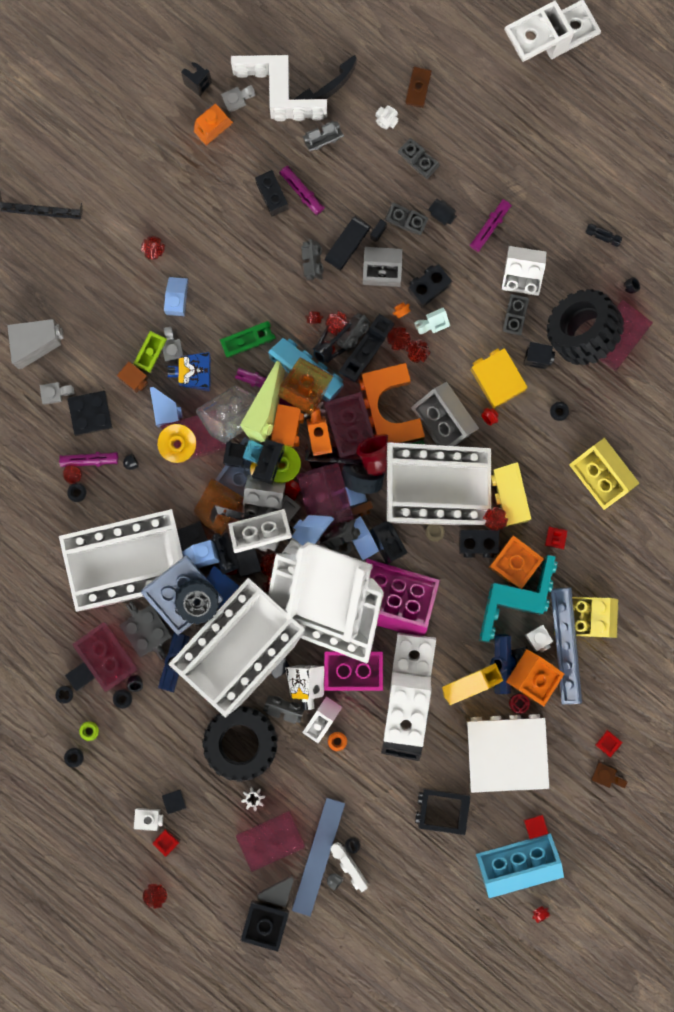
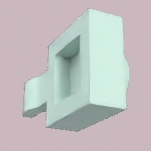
(435, 322)

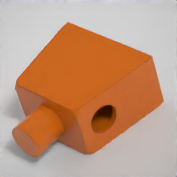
(212, 123)
(318, 438)

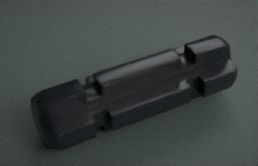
(603, 235)

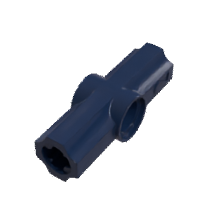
(504, 662)
(169, 675)

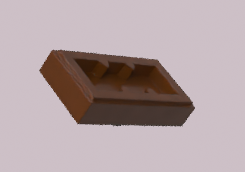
(418, 87)

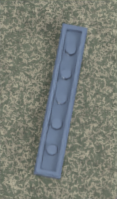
(566, 645)
(318, 857)

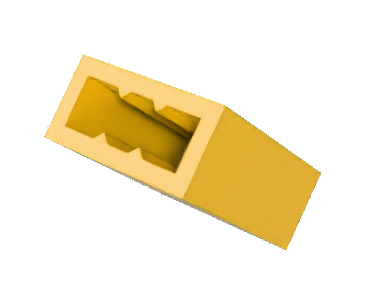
(498, 377)
(472, 684)

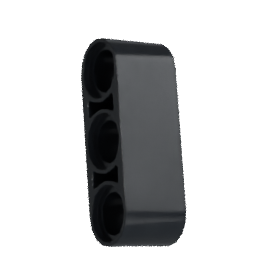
(347, 243)

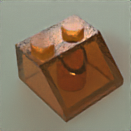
(305, 386)
(220, 496)

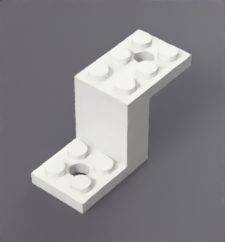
(552, 30)
(278, 70)
(410, 689)

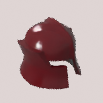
(374, 454)

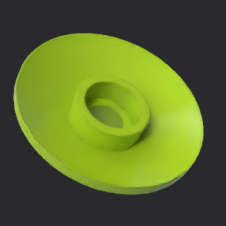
(292, 466)

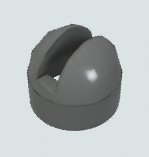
(334, 881)

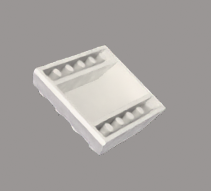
(438, 484)
(119, 558)
(318, 633)
(237, 648)

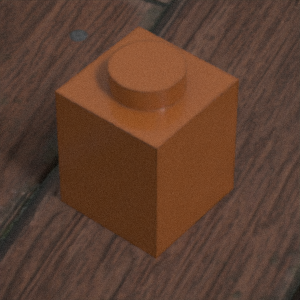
(133, 377)

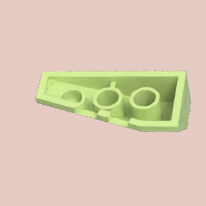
(261, 415)

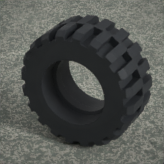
(572, 314)
(240, 770)

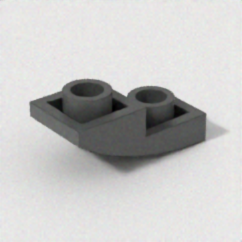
(418, 158)
(406, 219)
(515, 314)

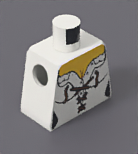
(306, 683)

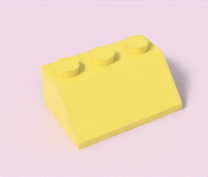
(604, 473)
(511, 494)

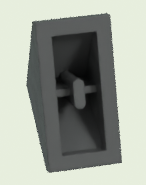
(278, 892)

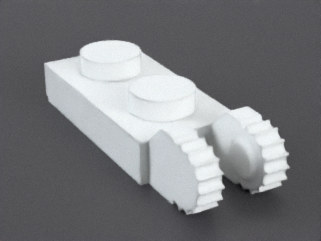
(349, 866)

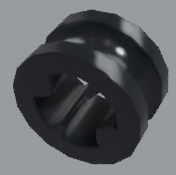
(64, 688)

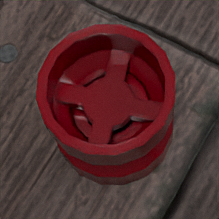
(517, 701)

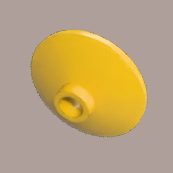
(172, 434)

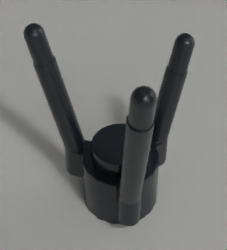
(323, 352)

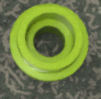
(84, 735)

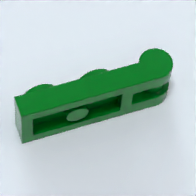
(247, 339)

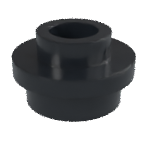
(561, 405)
(70, 492)
(116, 701)
(67, 757)

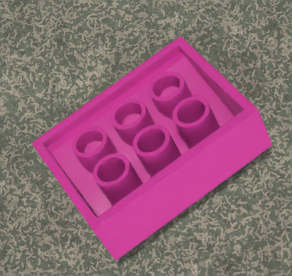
(406, 598)

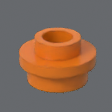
(401, 310)
(337, 735)

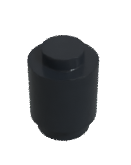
(442, 212)

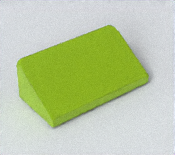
(149, 351)

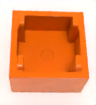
(287, 425)
(516, 563)
(535, 677)

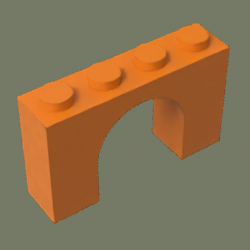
(377, 383)

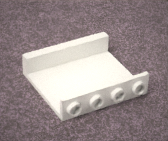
(329, 589)
(507, 753)

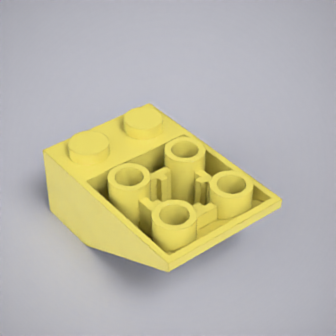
(595, 617)

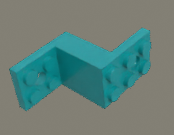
(518, 598)

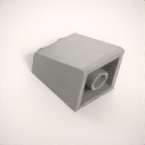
(33, 340)

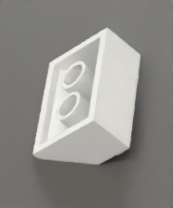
(259, 531)

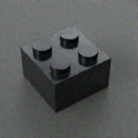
(265, 925)

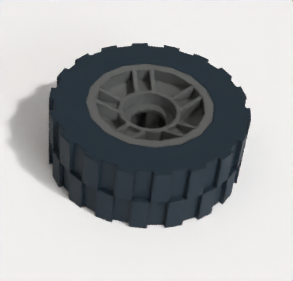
(357, 479)
(204, 609)

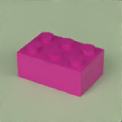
(350, 674)

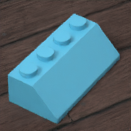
(287, 354)
(520, 865)

